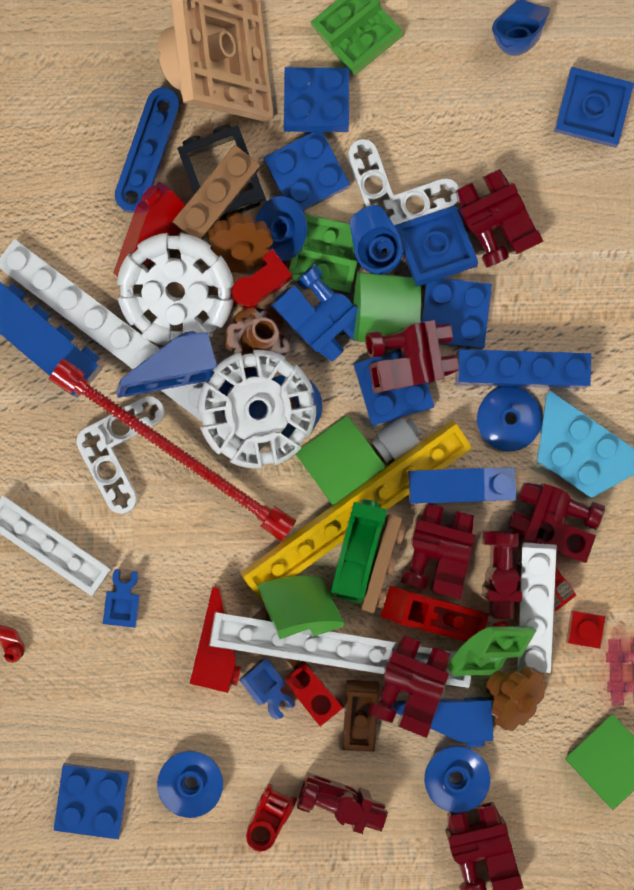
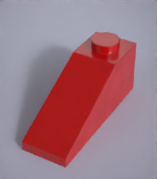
(151, 217)
(432, 614)
(214, 666)

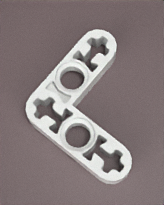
(397, 202)
(110, 440)

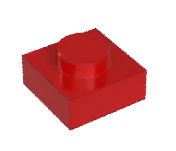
(585, 629)

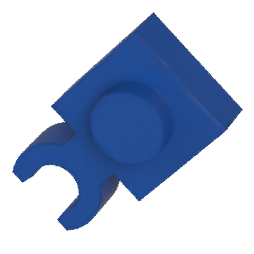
(122, 605)
(264, 686)

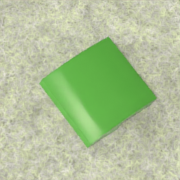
(356, 31)
(331, 249)
(385, 304)
(340, 460)
(300, 605)
(489, 650)
(607, 761)

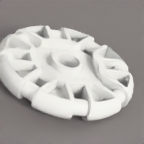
(183, 270)
(237, 405)

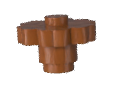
(240, 241)
(256, 332)
(515, 696)

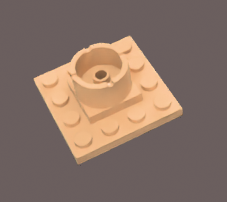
(218, 56)

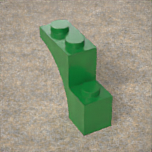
(358, 551)

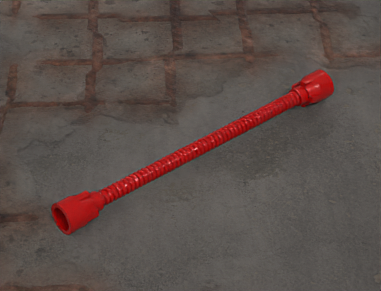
(71, 379)

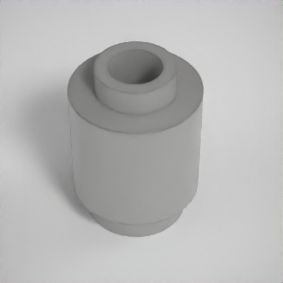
(396, 439)

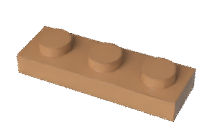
(217, 193)
(383, 564)

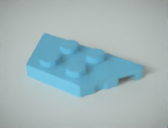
(581, 449)

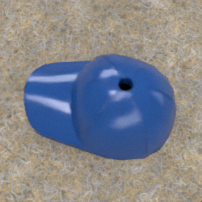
(520, 27)
(371, 235)

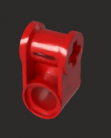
(269, 816)

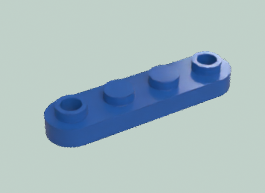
(147, 147)

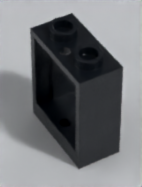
(246, 200)

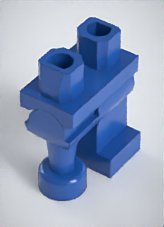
(324, 321)

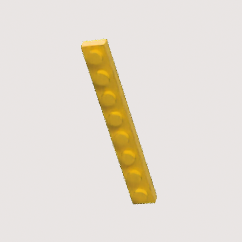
(329, 528)

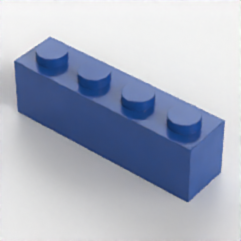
(38, 339)
(523, 369)

